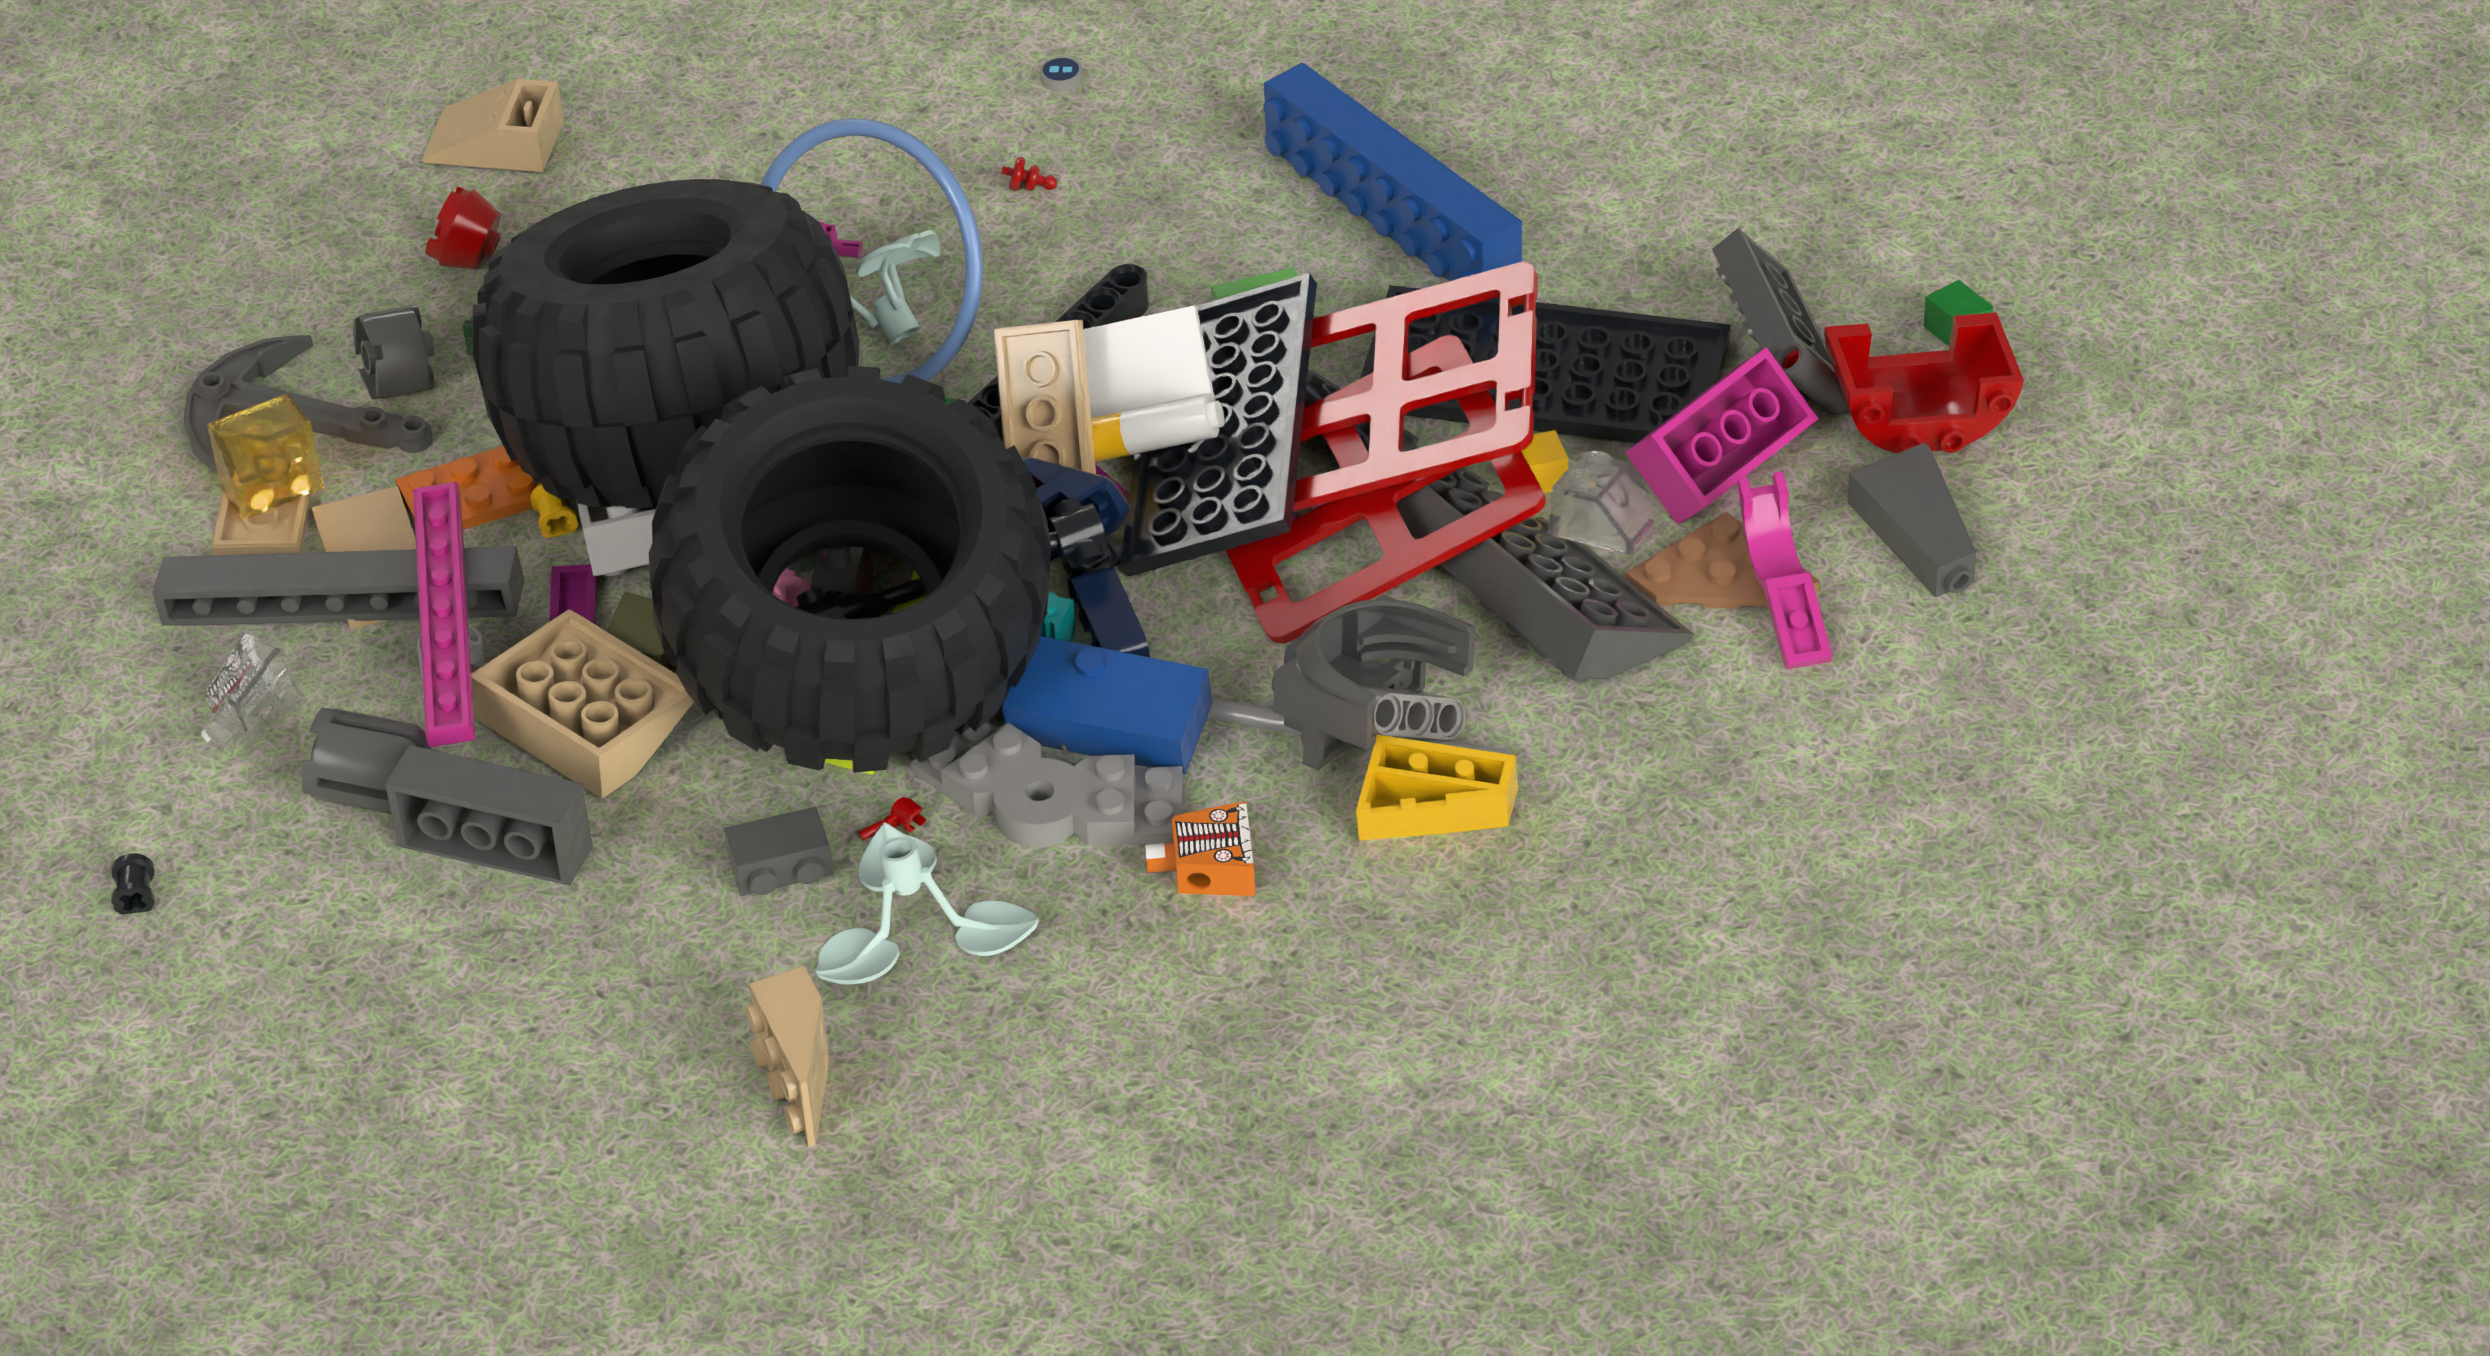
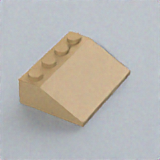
(580, 702)

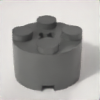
(394, 352)

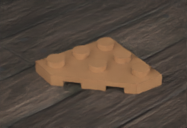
(1704, 569)

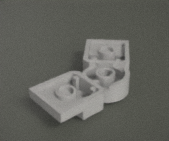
(1048, 799)

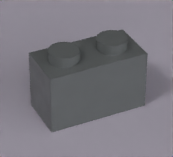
(778, 852)

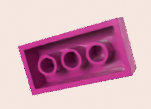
(1721, 436)

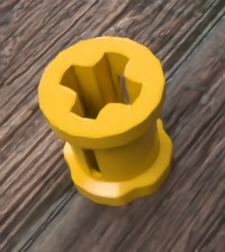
(554, 513)

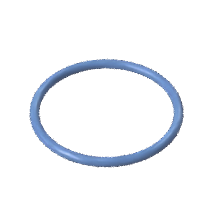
(954, 194)

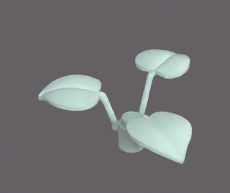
(892, 310)
(899, 866)

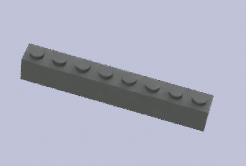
(323, 586)

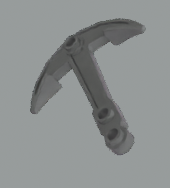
(228, 389)

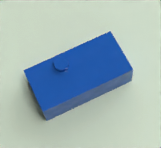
(1111, 703)

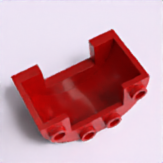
(1931, 395)

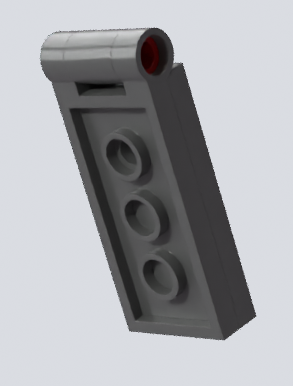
(1779, 318)

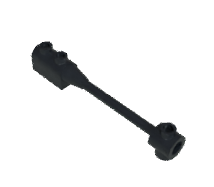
(1073, 532)

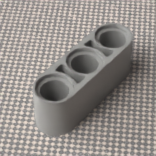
(1416, 714)

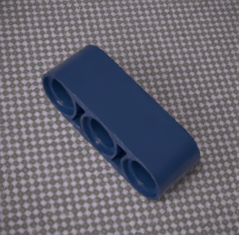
(1107, 612)

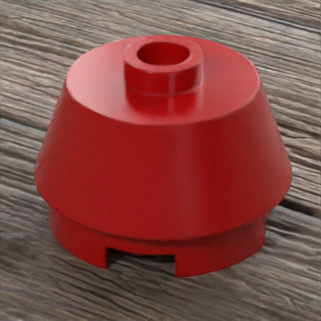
(464, 230)

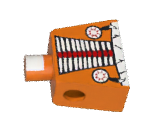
(1208, 852)

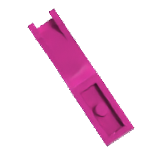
(1780, 573)

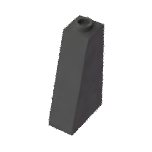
(1916, 518)

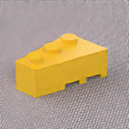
(1434, 789)

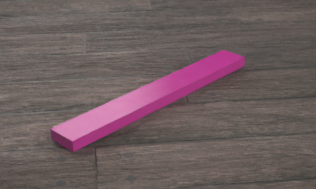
(443, 615)

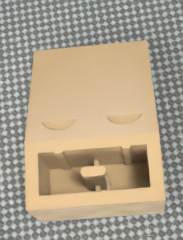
(500, 128)
(793, 1045)

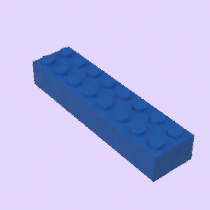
(1386, 177)

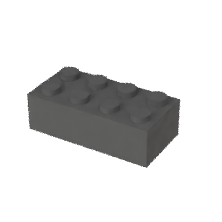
(489, 815)

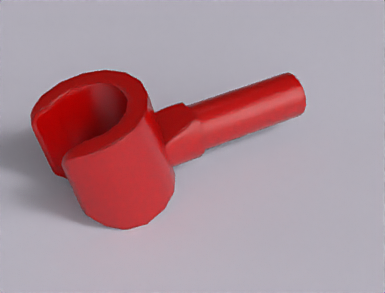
(901, 814)

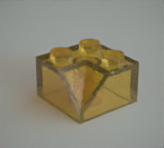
(265, 456)

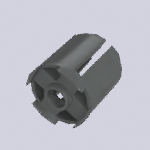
(356, 757)

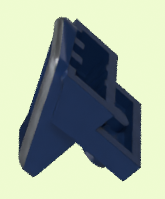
(1059, 483)

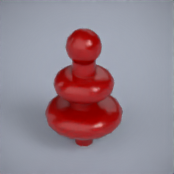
(1031, 177)

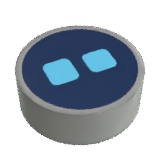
(1061, 74)

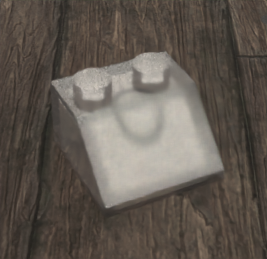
(1603, 505)

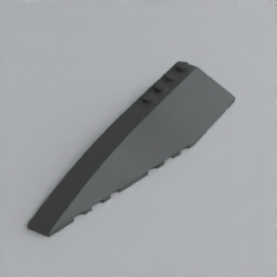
(1544, 588)

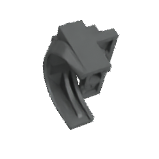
(1333, 658)

